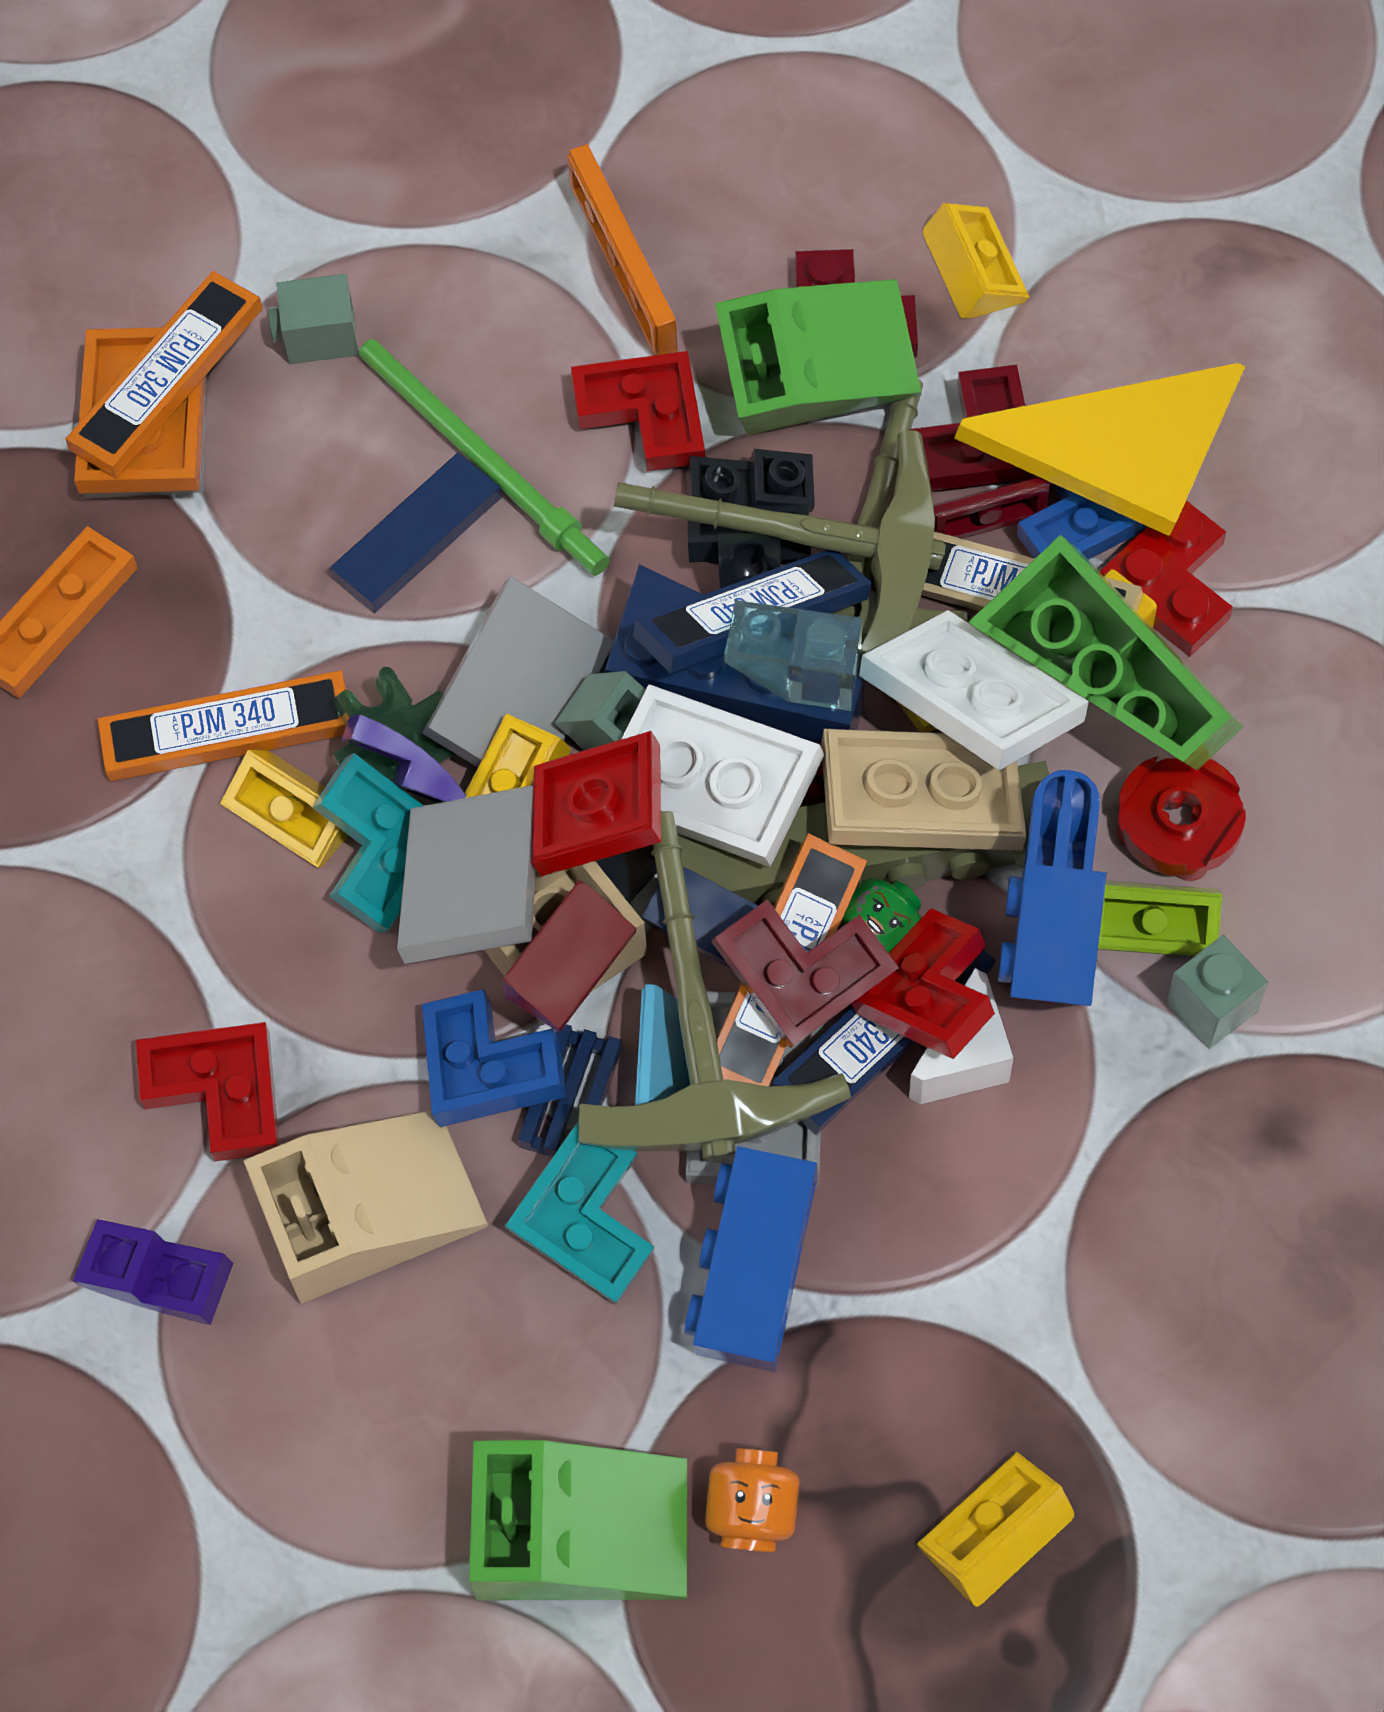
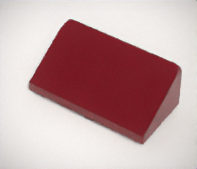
(991, 508)
(568, 957)

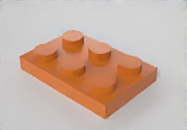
(172, 455)

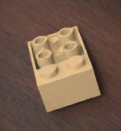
(363, 1199)

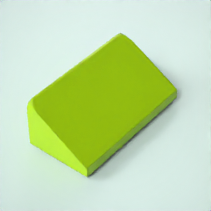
(1159, 918)

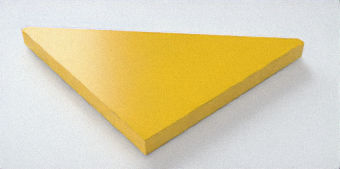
(1119, 445)

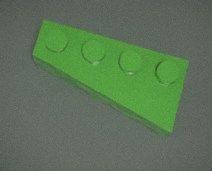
(1099, 646)

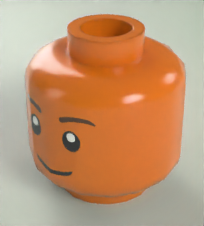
(752, 1501)

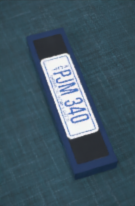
(701, 625)
(857, 1050)

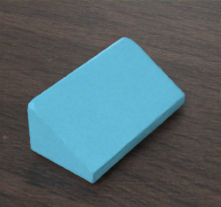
(661, 1050)

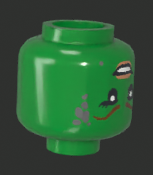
(885, 908)

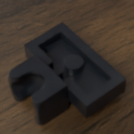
(742, 552)

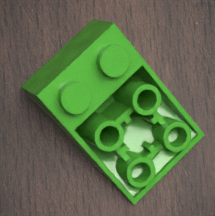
(816, 352)
(576, 1523)

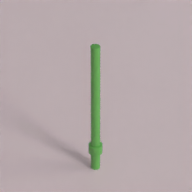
(555, 524)

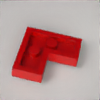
(647, 390)
(1164, 569)
(922, 994)
(228, 1071)

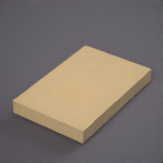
(917, 793)

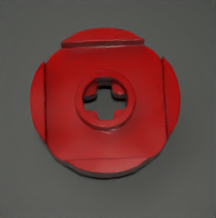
(1175, 848)

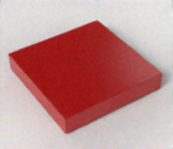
(596, 803)

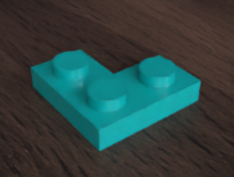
(378, 818)
(566, 1219)

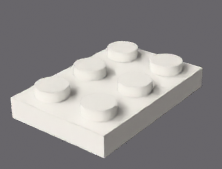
(973, 689)
(726, 774)

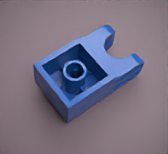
(1057, 896)

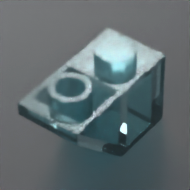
(796, 652)

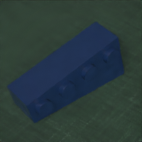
(714, 680)

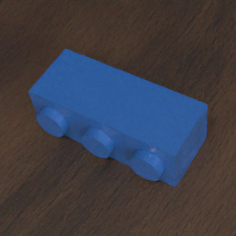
(752, 1258)

